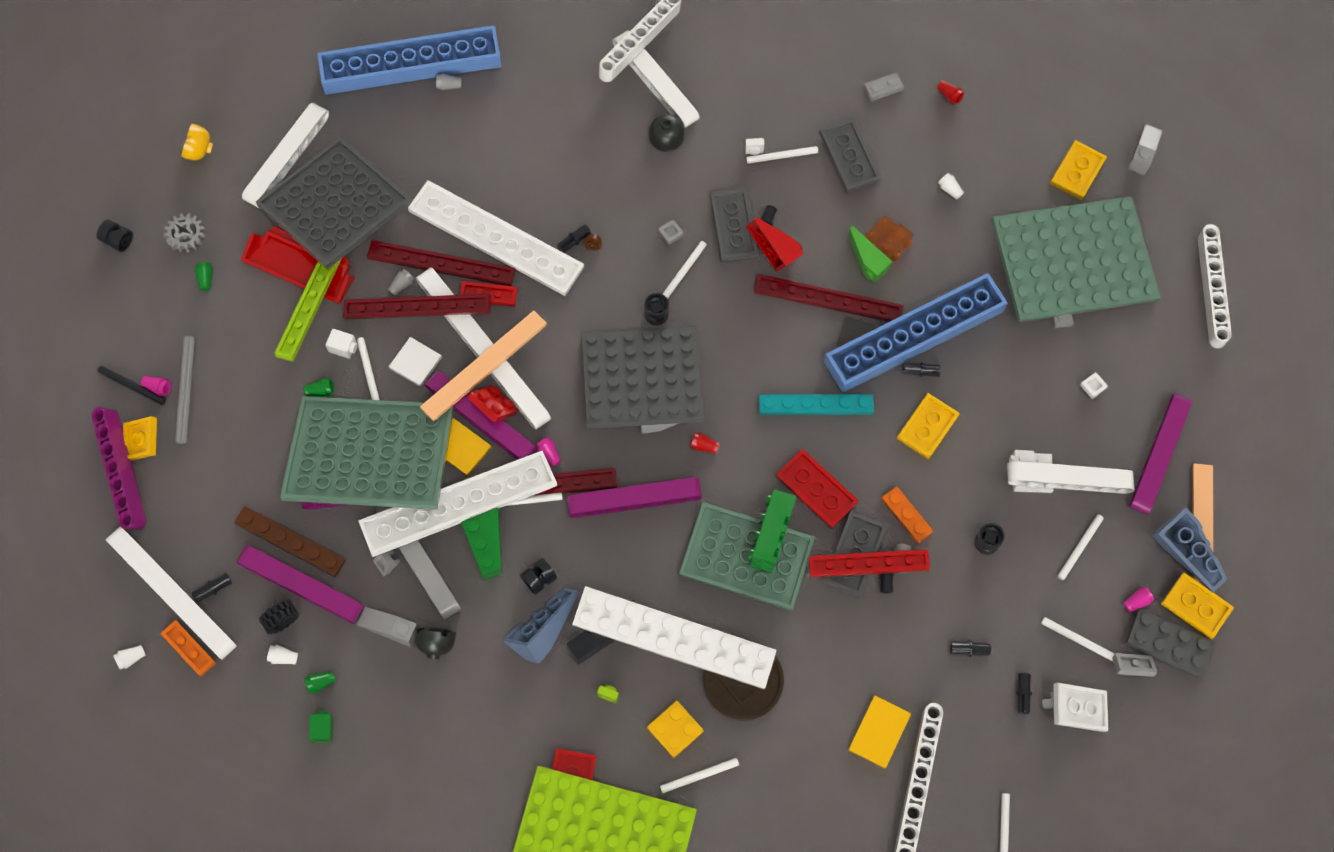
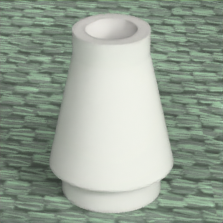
(951, 186)
(281, 655)
(127, 657)

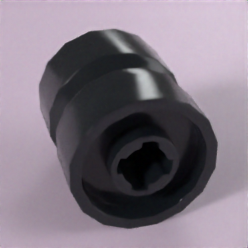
(114, 235)
(656, 309)
(989, 538)
(538, 576)

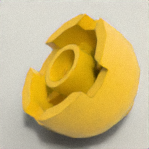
(197, 143)

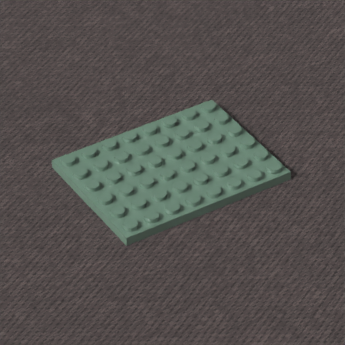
(1075, 259)
(367, 453)

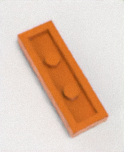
(907, 515)
(188, 648)

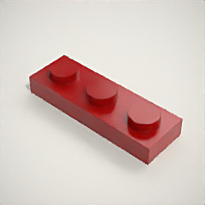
(499, 294)

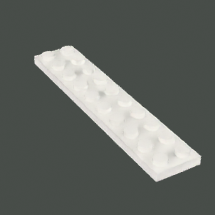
(496, 238)
(458, 503)
(674, 637)

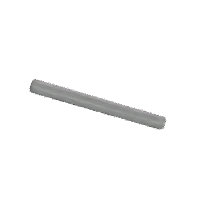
(184, 390)

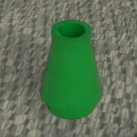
(204, 275)
(322, 387)
(319, 681)

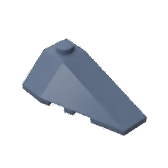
(1187, 544)
(539, 633)

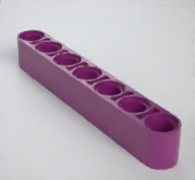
(498, 432)
(1160, 454)
(118, 468)
(634, 497)
(300, 584)

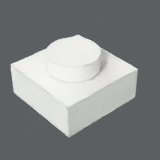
(754, 146)
(1093, 385)

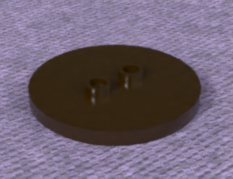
(740, 699)

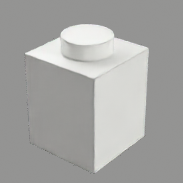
(341, 343)

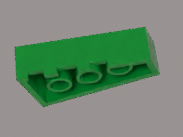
(772, 532)

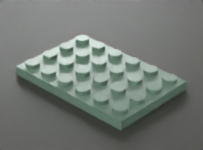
(721, 553)

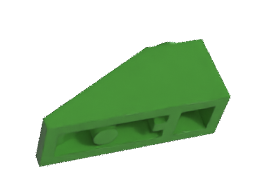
(871, 260)

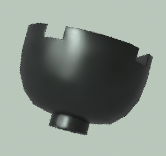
(666, 133)
(434, 641)

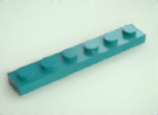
(816, 404)

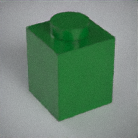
(321, 727)

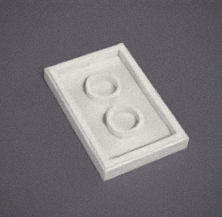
(1080, 707)

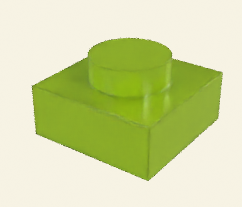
(608, 693)

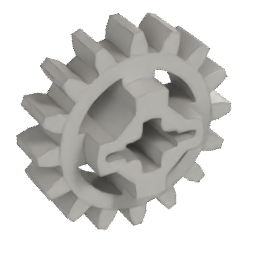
(187, 238)

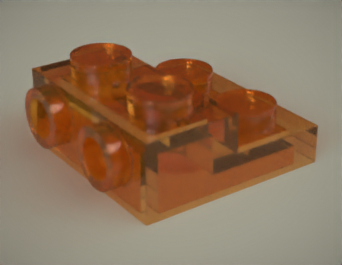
(890, 238)

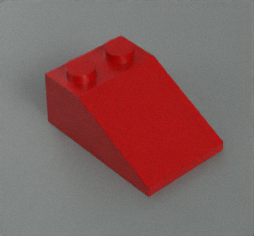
(776, 246)

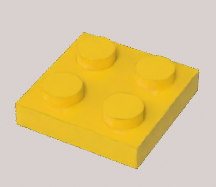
(140, 437)
(675, 729)

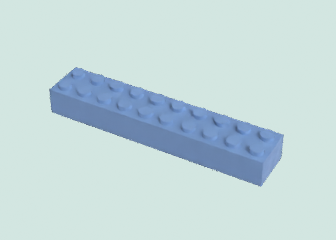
(409, 60)
(915, 332)

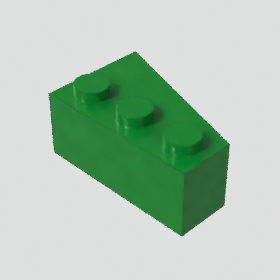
(485, 541)

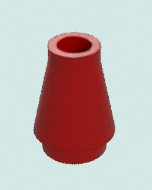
(951, 92)
(703, 443)

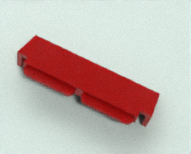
(288, 260)

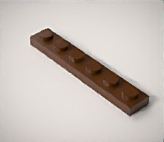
(290, 541)

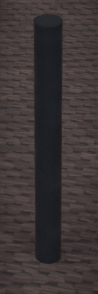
(132, 385)

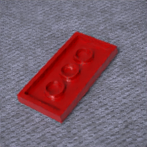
(817, 488)

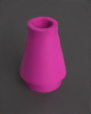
(158, 385)
(549, 450)
(1139, 599)

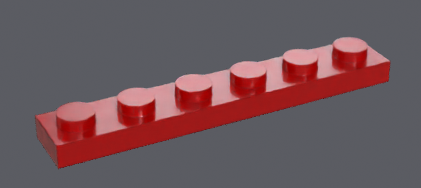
(869, 563)

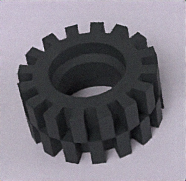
(278, 617)

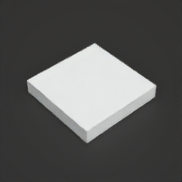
(415, 362)

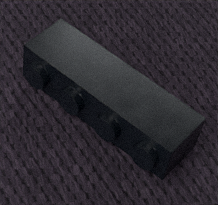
(587, 645)

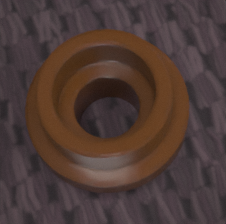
(593, 242)

